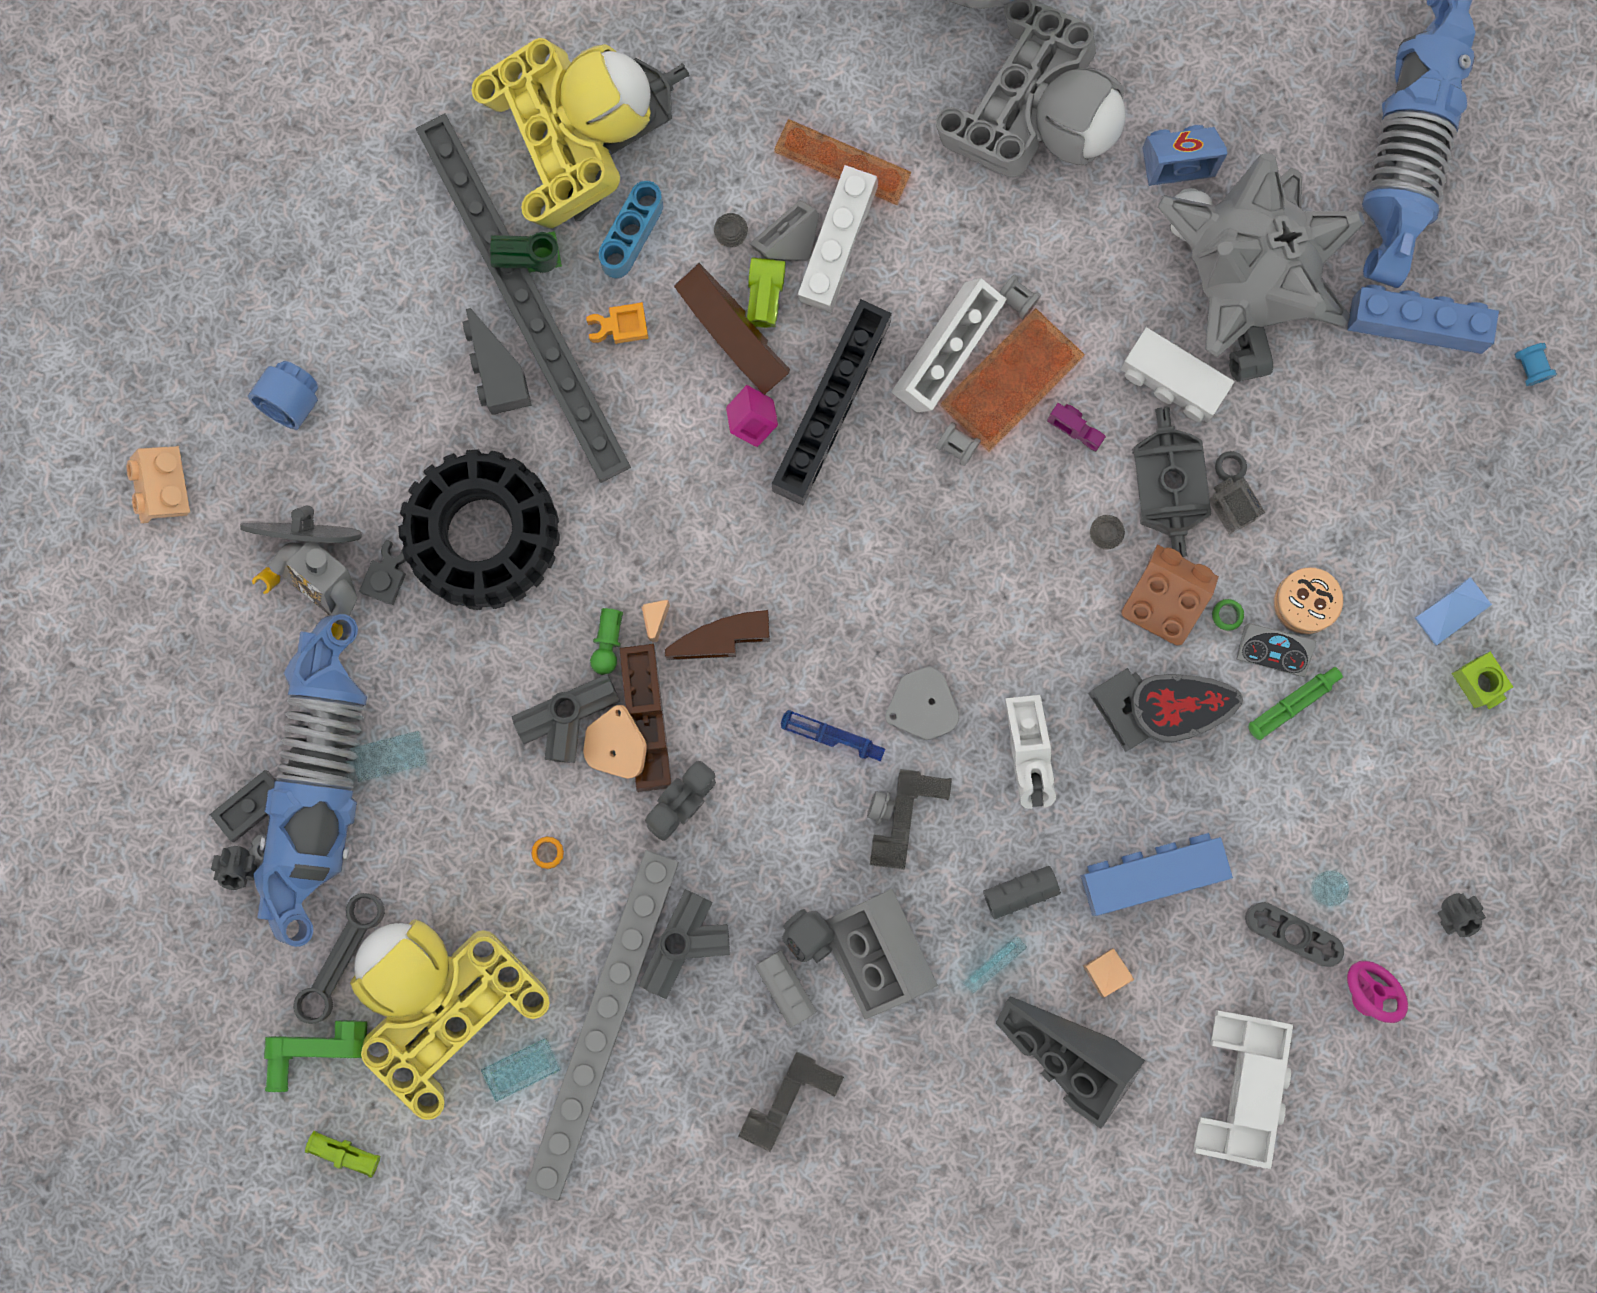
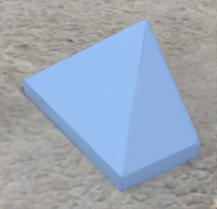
(1453, 611)

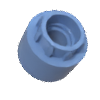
(285, 394)

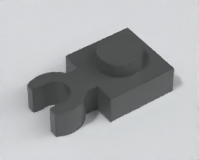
(383, 578)

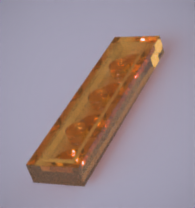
(831, 155)

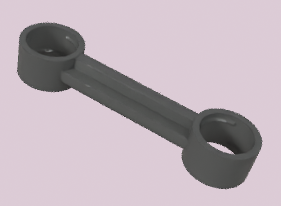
(338, 958)

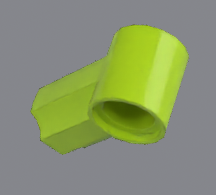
(765, 285)

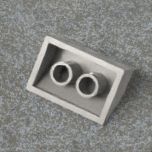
(880, 955)

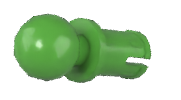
(604, 659)

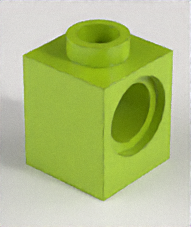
(1468, 676)

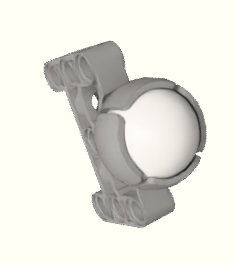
(1061, 100)

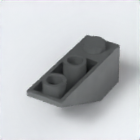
(502, 377)

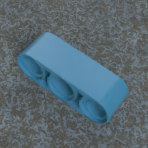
(630, 214)

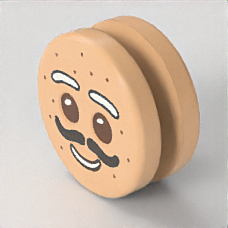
(1308, 601)

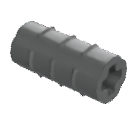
(1021, 892)

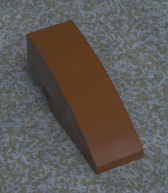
(720, 637)

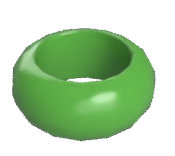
(1240, 614)

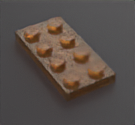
(1012, 380)

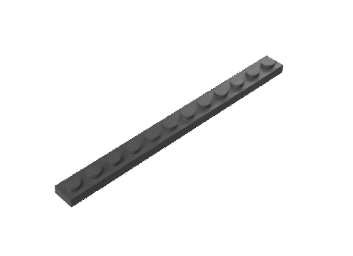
(524, 301)

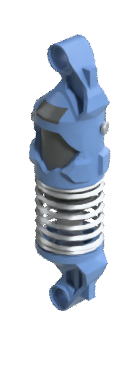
(1419, 128)
(313, 796)

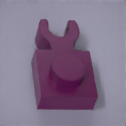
(1070, 422)

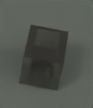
(1235, 504)

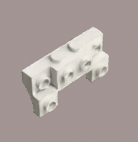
(1256, 1090)

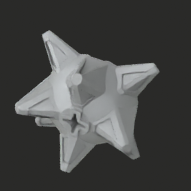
(1262, 253)

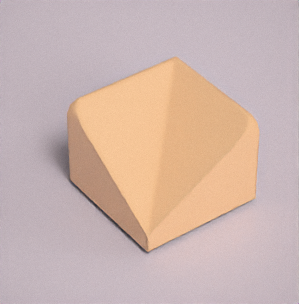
(1108, 973)

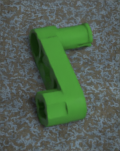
(279, 1049)

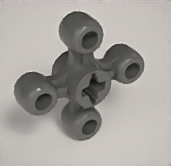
(680, 800)

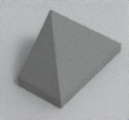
(790, 235)

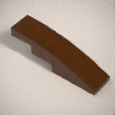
(731, 328)
(646, 709)

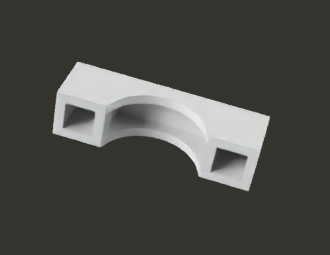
(837, 237)

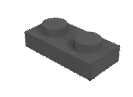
(244, 808)

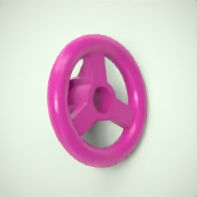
(1369, 994)

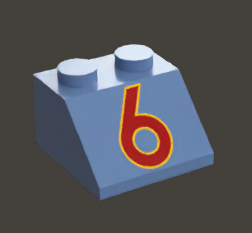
(1183, 155)

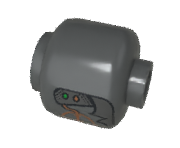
(808, 936)

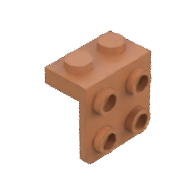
(1170, 595)

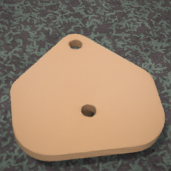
(617, 734)

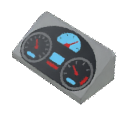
(1275, 649)

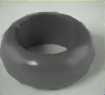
(1235, 455)

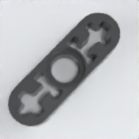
(1322, 936)

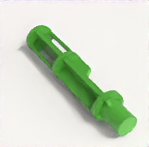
(1294, 703)

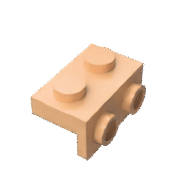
(158, 483)

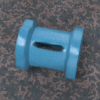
(1535, 364)

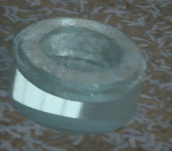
(1330, 888)

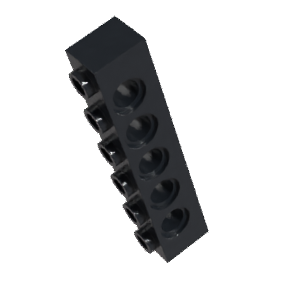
(831, 402)

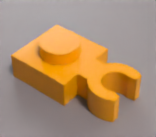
(625, 324)

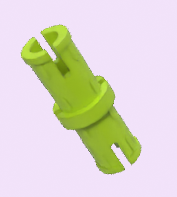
(342, 1154)

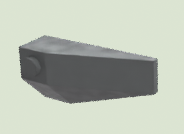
(1082, 1061)

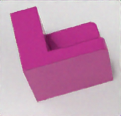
(751, 416)

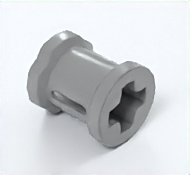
(1019, 296)
(958, 444)

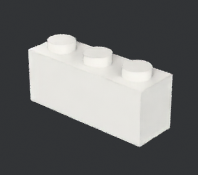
(1176, 376)

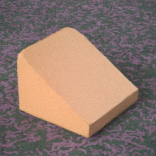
(654, 618)

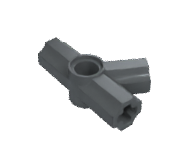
(564, 732)
(699, 940)

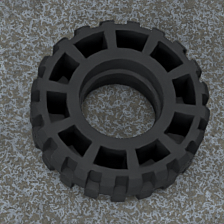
(449, 489)

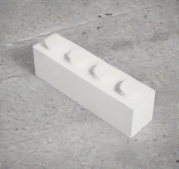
(948, 345)

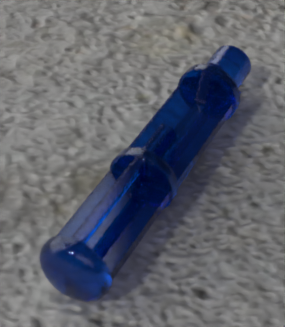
(832, 735)

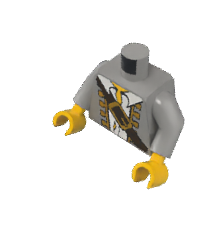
(314, 575)

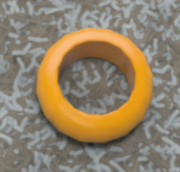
(560, 852)

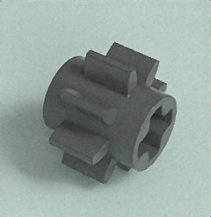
(234, 867)
(1461, 915)

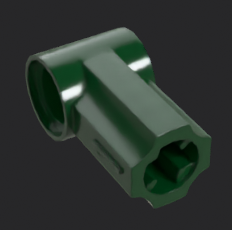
(519, 252)

